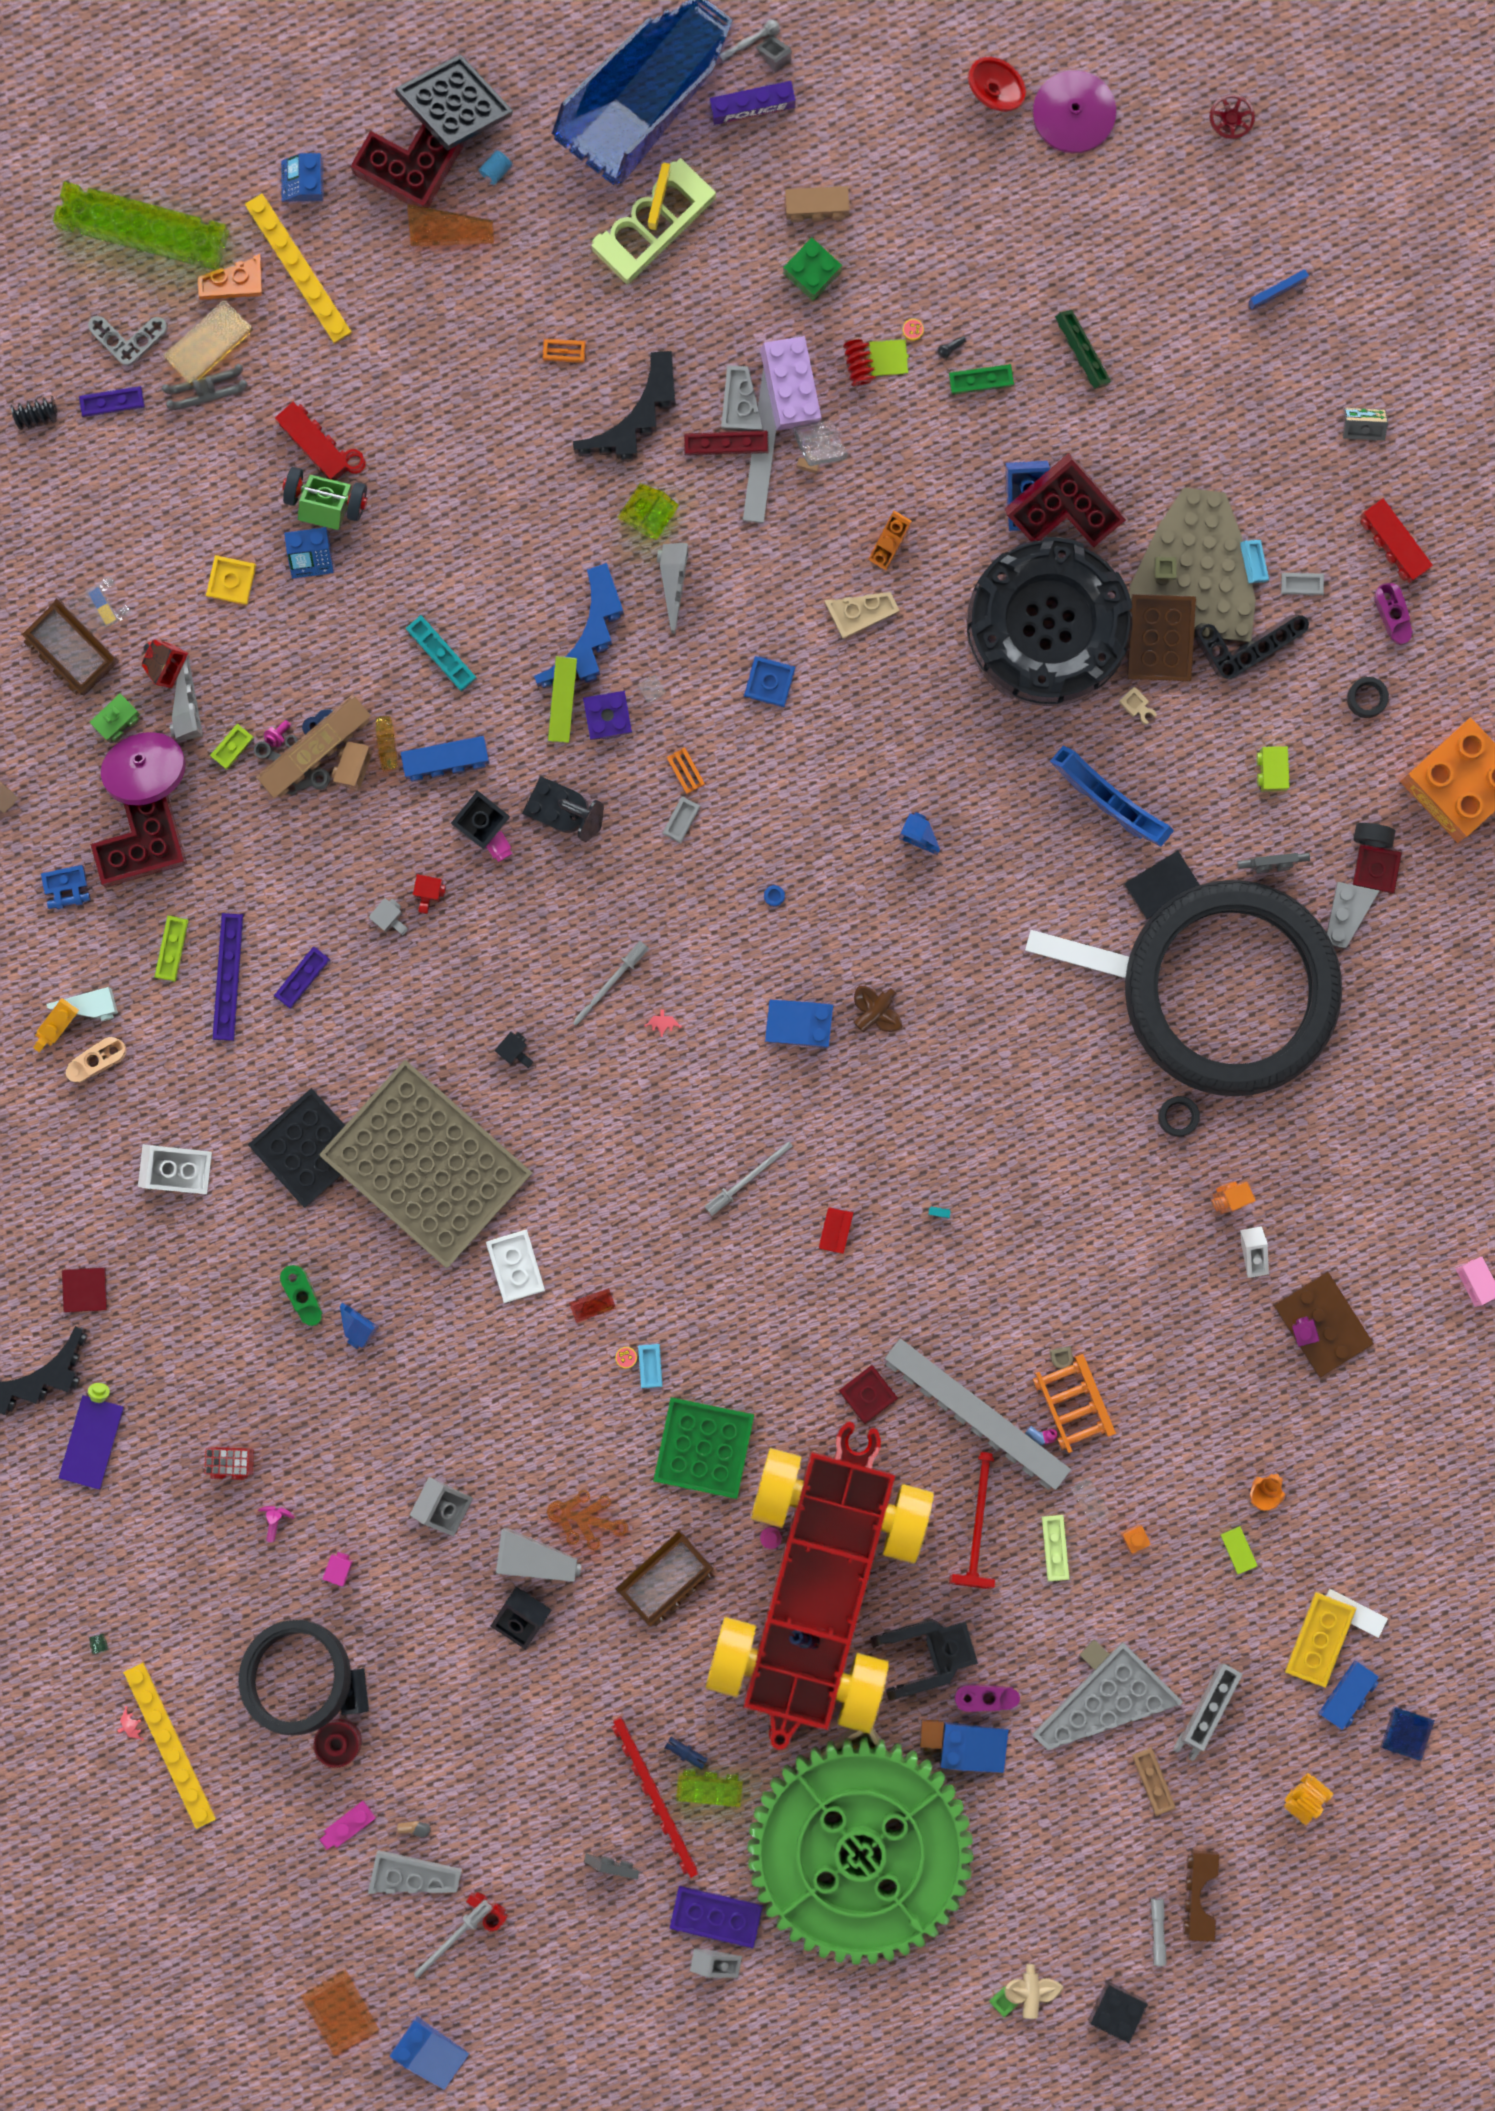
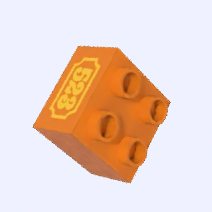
(1457, 780)

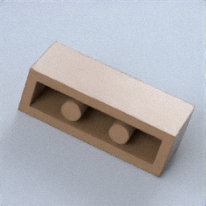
(817, 203)

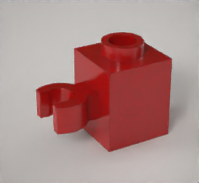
(428, 889)

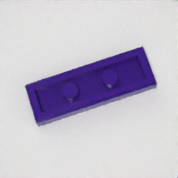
(111, 401)
(302, 977)

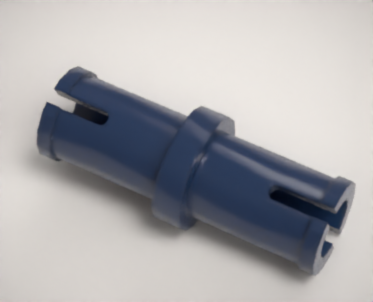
(804, 1640)
(686, 1753)

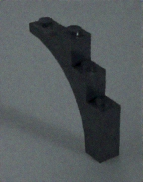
(641, 419)
(55, 1373)

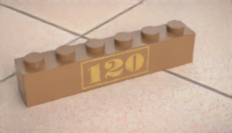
(313, 746)

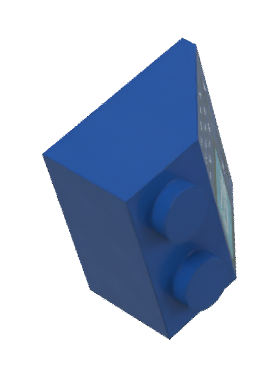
(302, 178)
(309, 552)

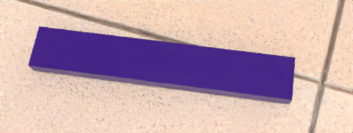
(227, 977)

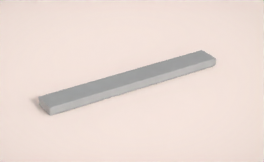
(760, 463)

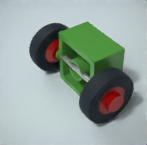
(323, 499)

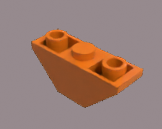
(890, 540)

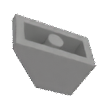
(715, 1964)

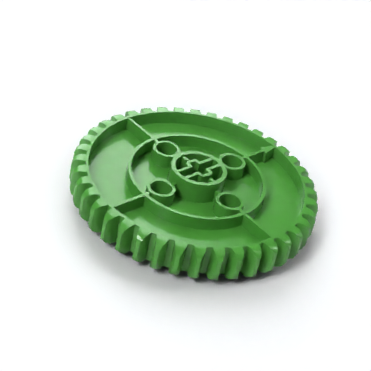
(852, 1911)

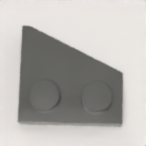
(610, 1866)

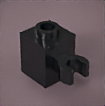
(512, 1049)

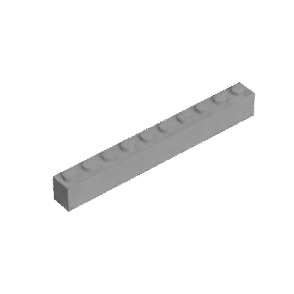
(978, 1414)

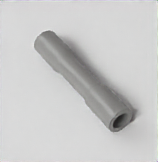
(1159, 1946)

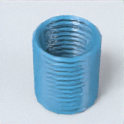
(495, 167)

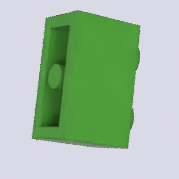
(115, 719)

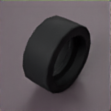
(1370, 681)
(1374, 835)
(1195, 1116)

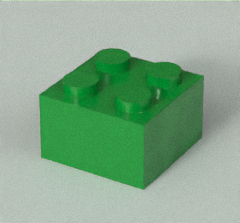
(812, 269)

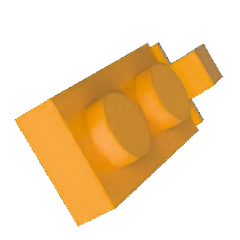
(55, 1024)

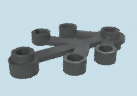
(310, 774)

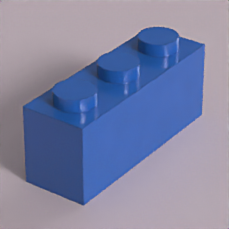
(1349, 1695)

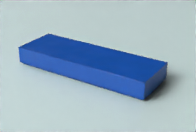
(1278, 289)

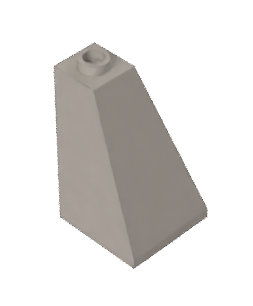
(530, 1558)

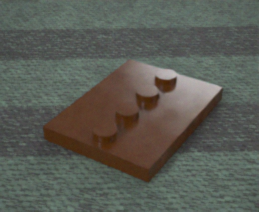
(1162, 637)
(1336, 1323)

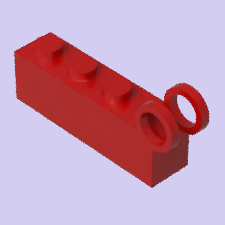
(315, 444)

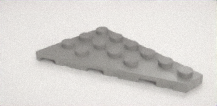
(1110, 1696)

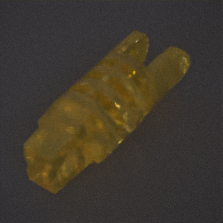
(386, 743)

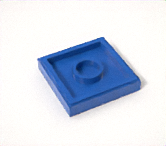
(769, 681)

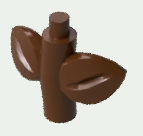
(876, 1010)

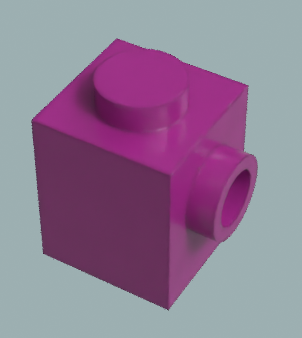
(1305, 1331)

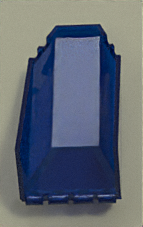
(641, 89)

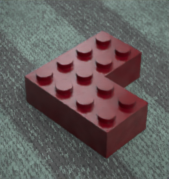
(406, 174)
(1063, 494)
(147, 850)

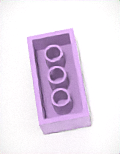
(790, 383)

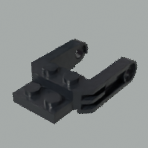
(949, 1649)

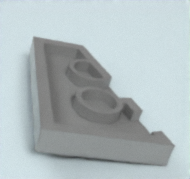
(740, 402)
(1348, 911)

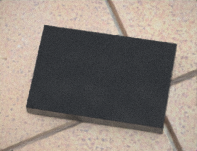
(1161, 883)

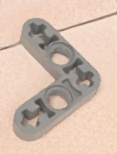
(123, 345)

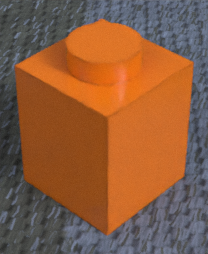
(1135, 1538)

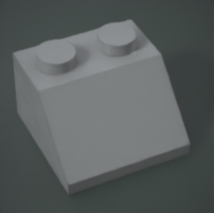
(441, 1506)

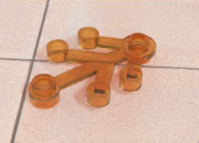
(583, 1518)

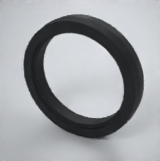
(249, 1667)

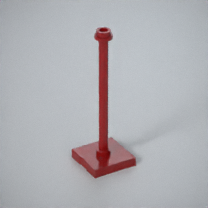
(972, 1578)

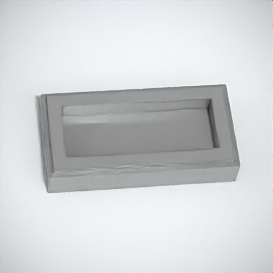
(1302, 584)
(681, 819)

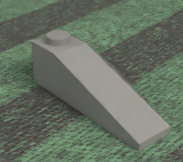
(673, 567)

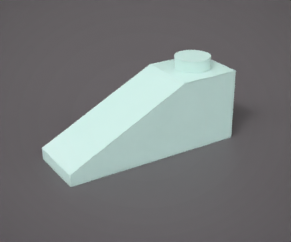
(93, 1004)

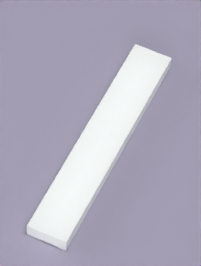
(1077, 953)

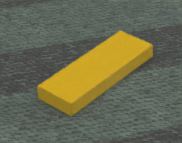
(659, 196)

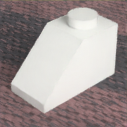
(1255, 1251)

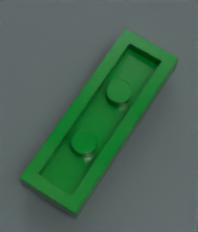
(981, 379)

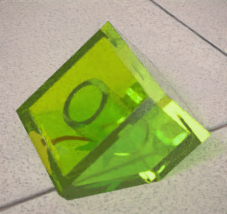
(648, 511)

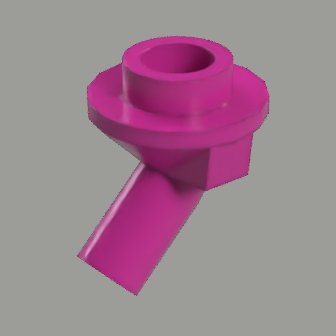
(275, 735)

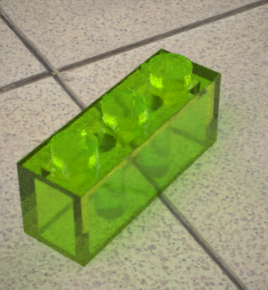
(709, 1788)

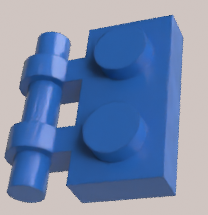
(64, 880)

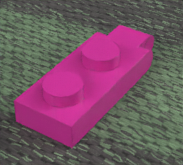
(347, 1825)

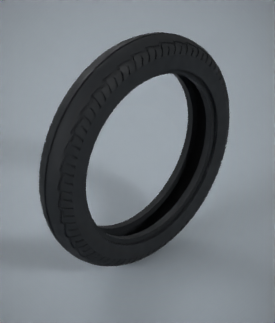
(1299, 927)

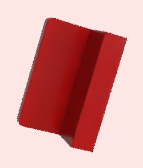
(835, 1230)

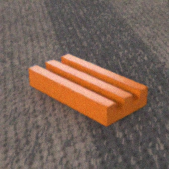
(581, 359)
(677, 755)

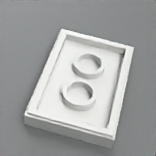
(515, 1266)

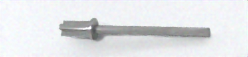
(630, 960)
(725, 1196)
(470, 1922)

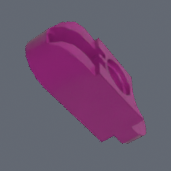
(1398, 630)
(1004, 1698)

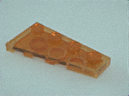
(440, 228)

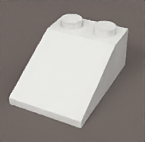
(174, 1169)

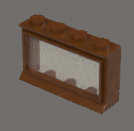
(69, 648)
(665, 1579)

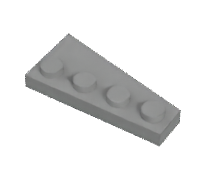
(406, 1874)

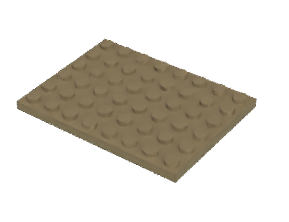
(425, 1164)

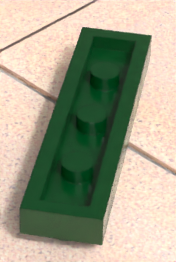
(1083, 349)

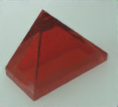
(592, 1305)

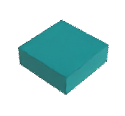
(939, 1212)

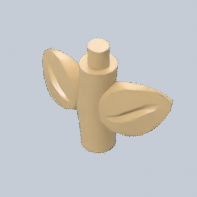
(1032, 1991)

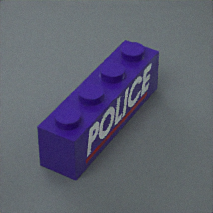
(752, 102)

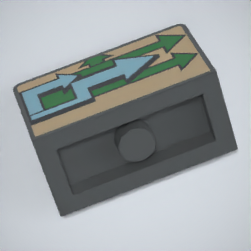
(1365, 424)

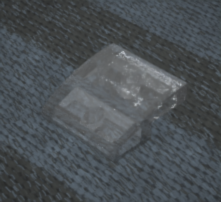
(820, 443)

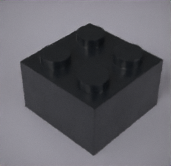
(1117, 2012)

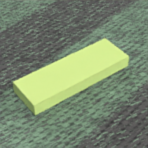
(1055, 1548)

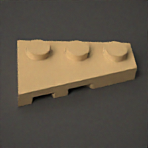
(860, 612)

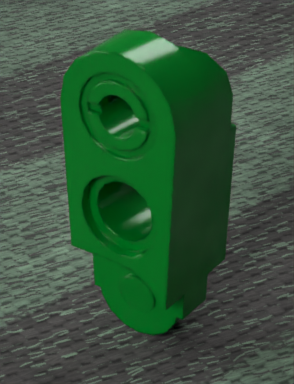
(310, 1311)

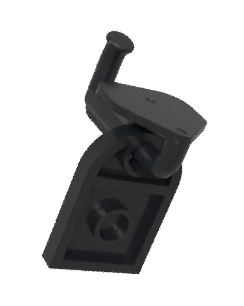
(557, 804)

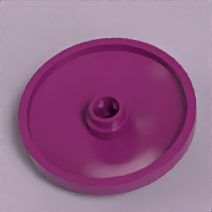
(1070, 129)
(143, 768)

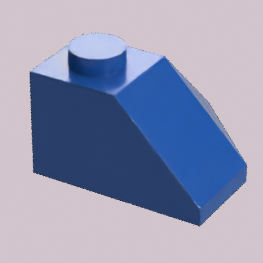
(919, 833)
(356, 1327)

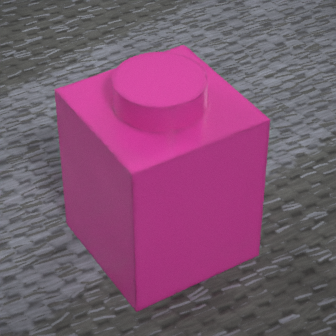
(338, 1569)

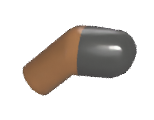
(415, 1827)

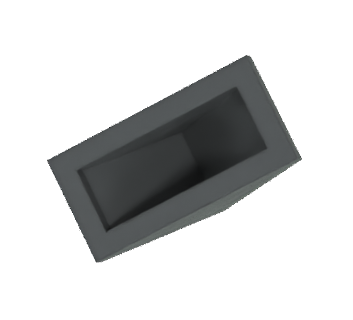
(775, 53)

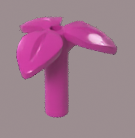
(273, 1516)

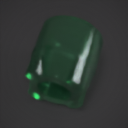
(98, 1644)

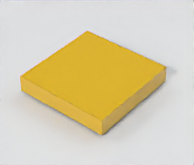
(231, 580)

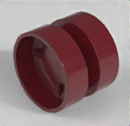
(337, 1743)

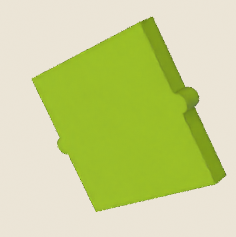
(889, 357)

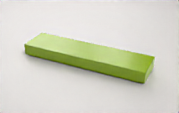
(562, 699)

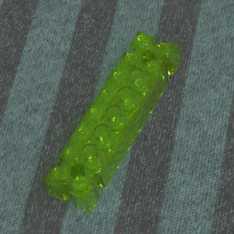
(140, 226)

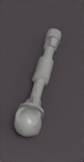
(770, 28)

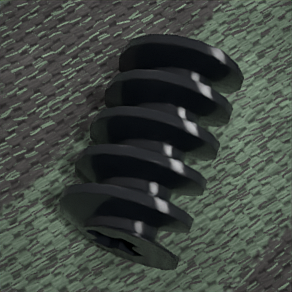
(35, 413)

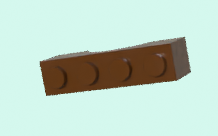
(1203, 1867)

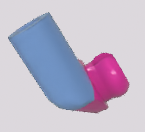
(1042, 1438)

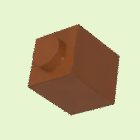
(931, 1734)

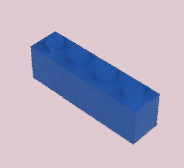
(445, 757)

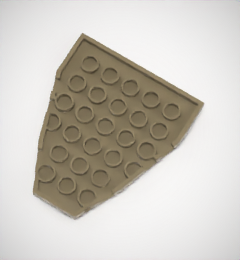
(1209, 563)

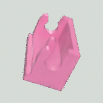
(1477, 1281)

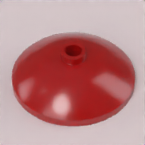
(996, 84)

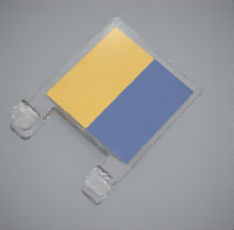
(95, 609)

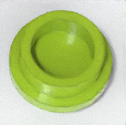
(98, 1392)

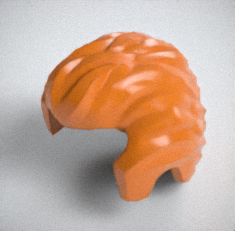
(1267, 1492)

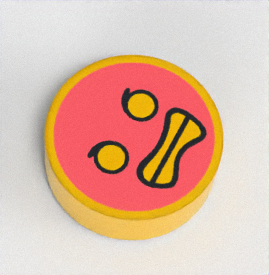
(913, 331)
(626, 1357)

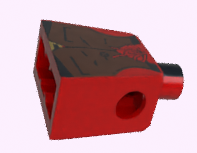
(163, 662)

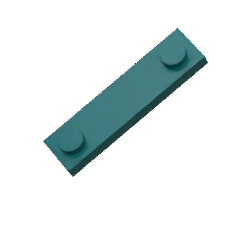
(441, 653)

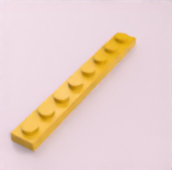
(298, 268)
(169, 1745)

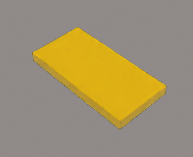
(1320, 1639)

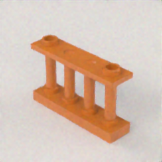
(1095, 1406)

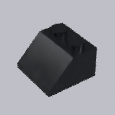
(480, 820)
(520, 1618)

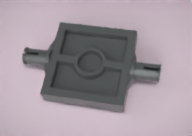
(1266, 863)

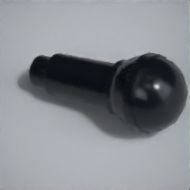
(945, 350)

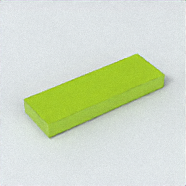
(171, 948)

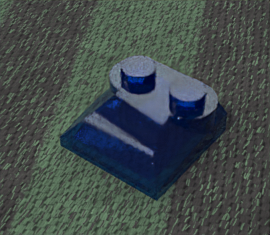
(1407, 1733)

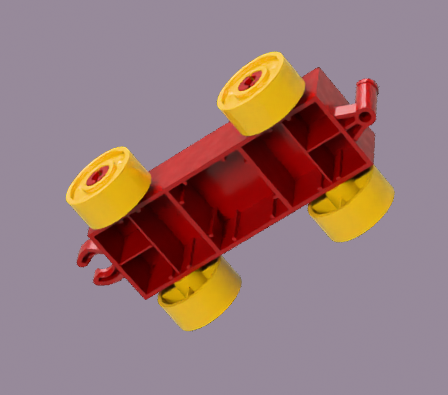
(820, 1588)

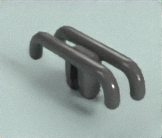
(205, 389)

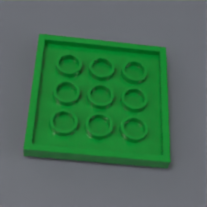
(703, 1447)

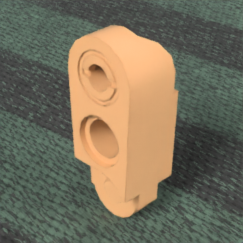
(80, 1069)

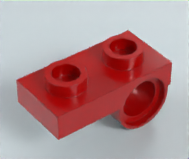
(497, 1910)

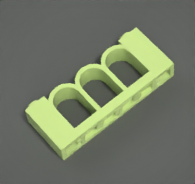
(619, 259)

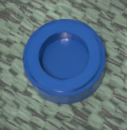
(774, 895)

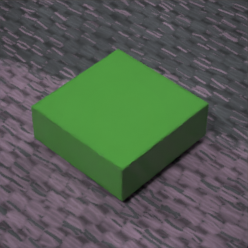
(1001, 2003)

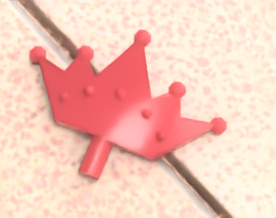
(662, 1022)
(129, 1725)

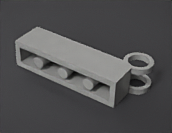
(1209, 1710)

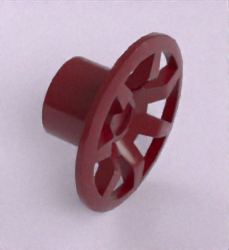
(1231, 118)

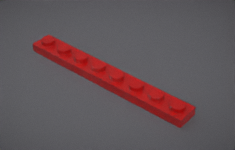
(658, 1805)

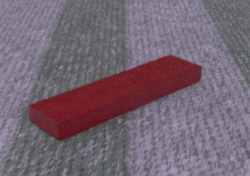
(726, 443)

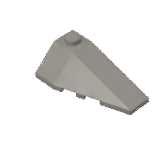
(185, 709)

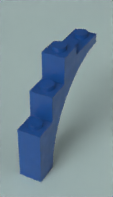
(604, 606)
(1109, 799)

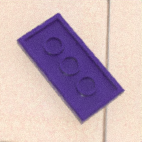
(91, 1442)
(716, 1916)

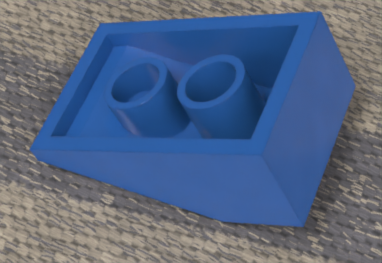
(1019, 478)
(799, 1023)
(973, 1748)
(429, 2053)

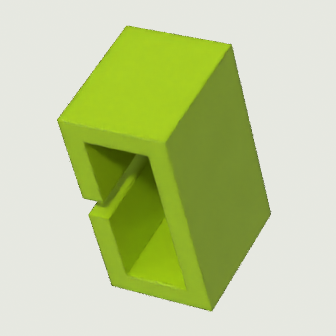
(1274, 769)

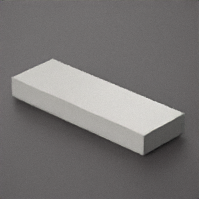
(1363, 1617)

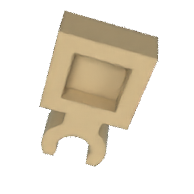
(1136, 703)

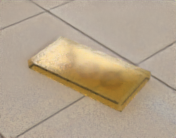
(208, 342)

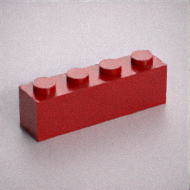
(1395, 540)

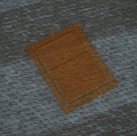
(340, 2012)

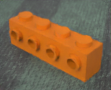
(1232, 1197)

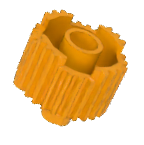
(1307, 1799)

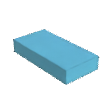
(1254, 561)
(650, 1366)

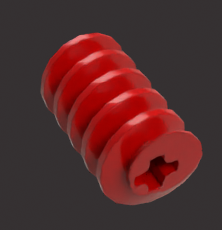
(858, 362)

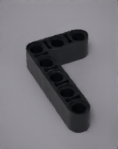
(1250, 648)

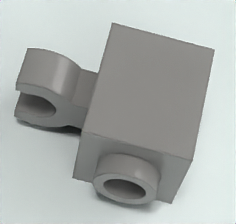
(387, 916)

